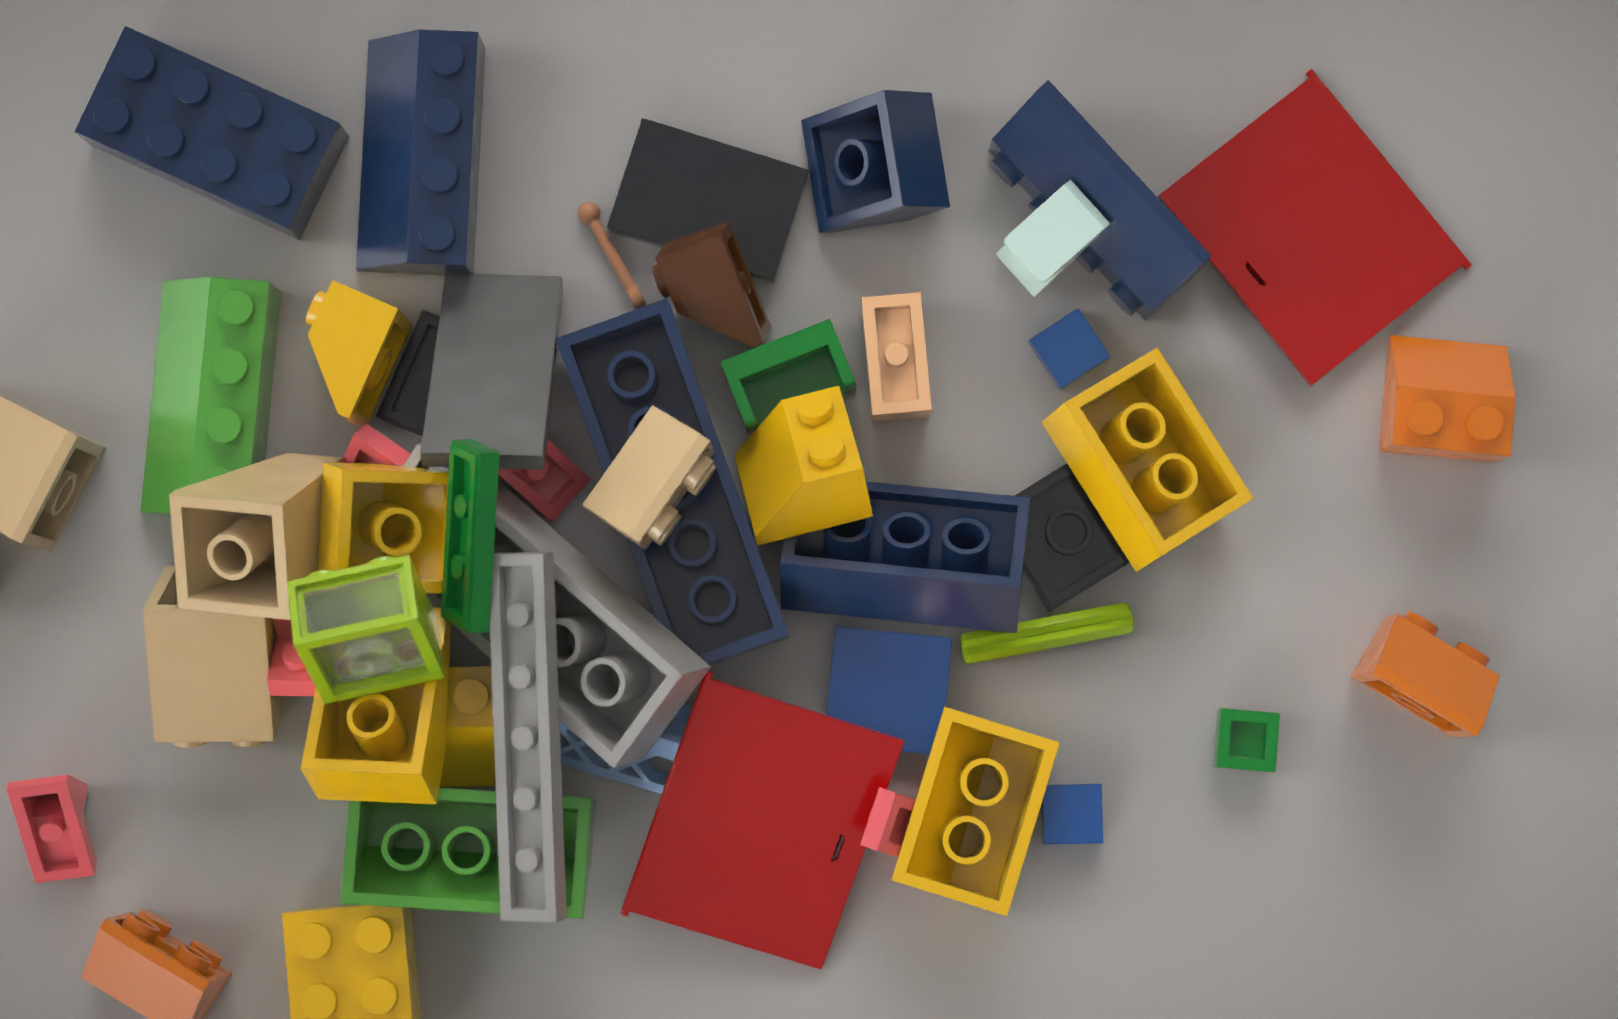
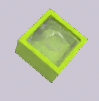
(365, 628)

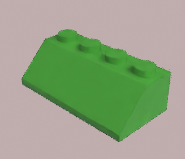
(209, 383)
(448, 853)

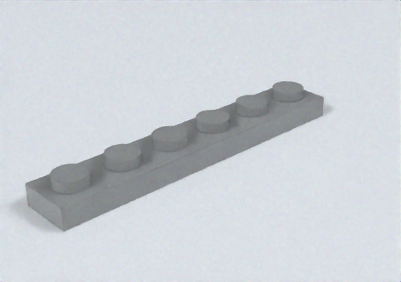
(527, 738)

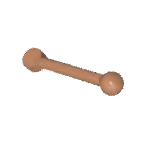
(589, 214)

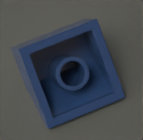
(875, 161)

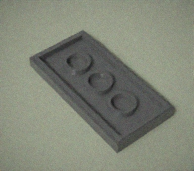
(494, 367)

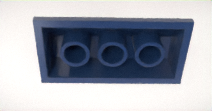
(421, 153)
(1145, 246)
(917, 560)

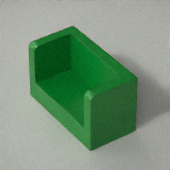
(786, 369)

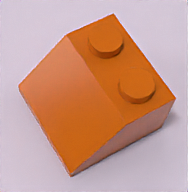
(1447, 400)
(1429, 676)

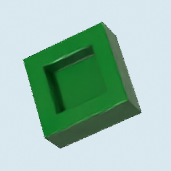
(1246, 740)

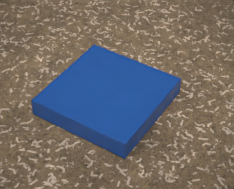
(890, 683)

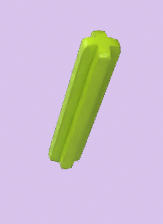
(1048, 633)

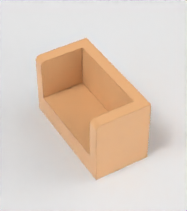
(896, 357)

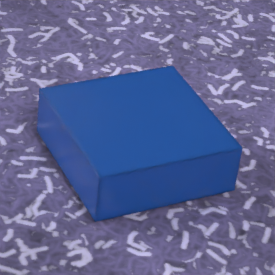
(1069, 349)
(1072, 814)

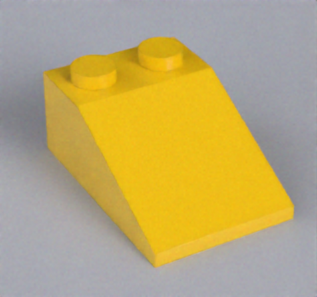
(382, 742)

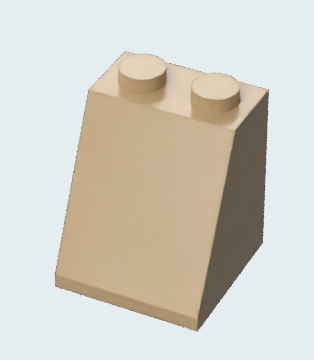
(40, 474)
(248, 535)
(208, 673)

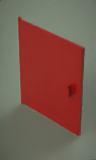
(1313, 229)
(755, 823)

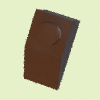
(713, 284)

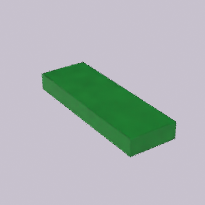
(470, 535)

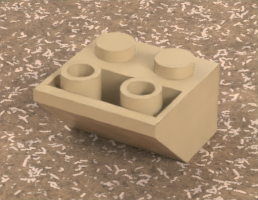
(651, 478)

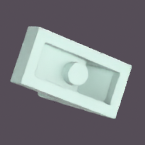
(1051, 238)

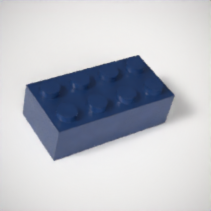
(212, 132)

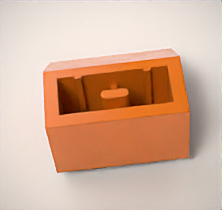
(153, 970)

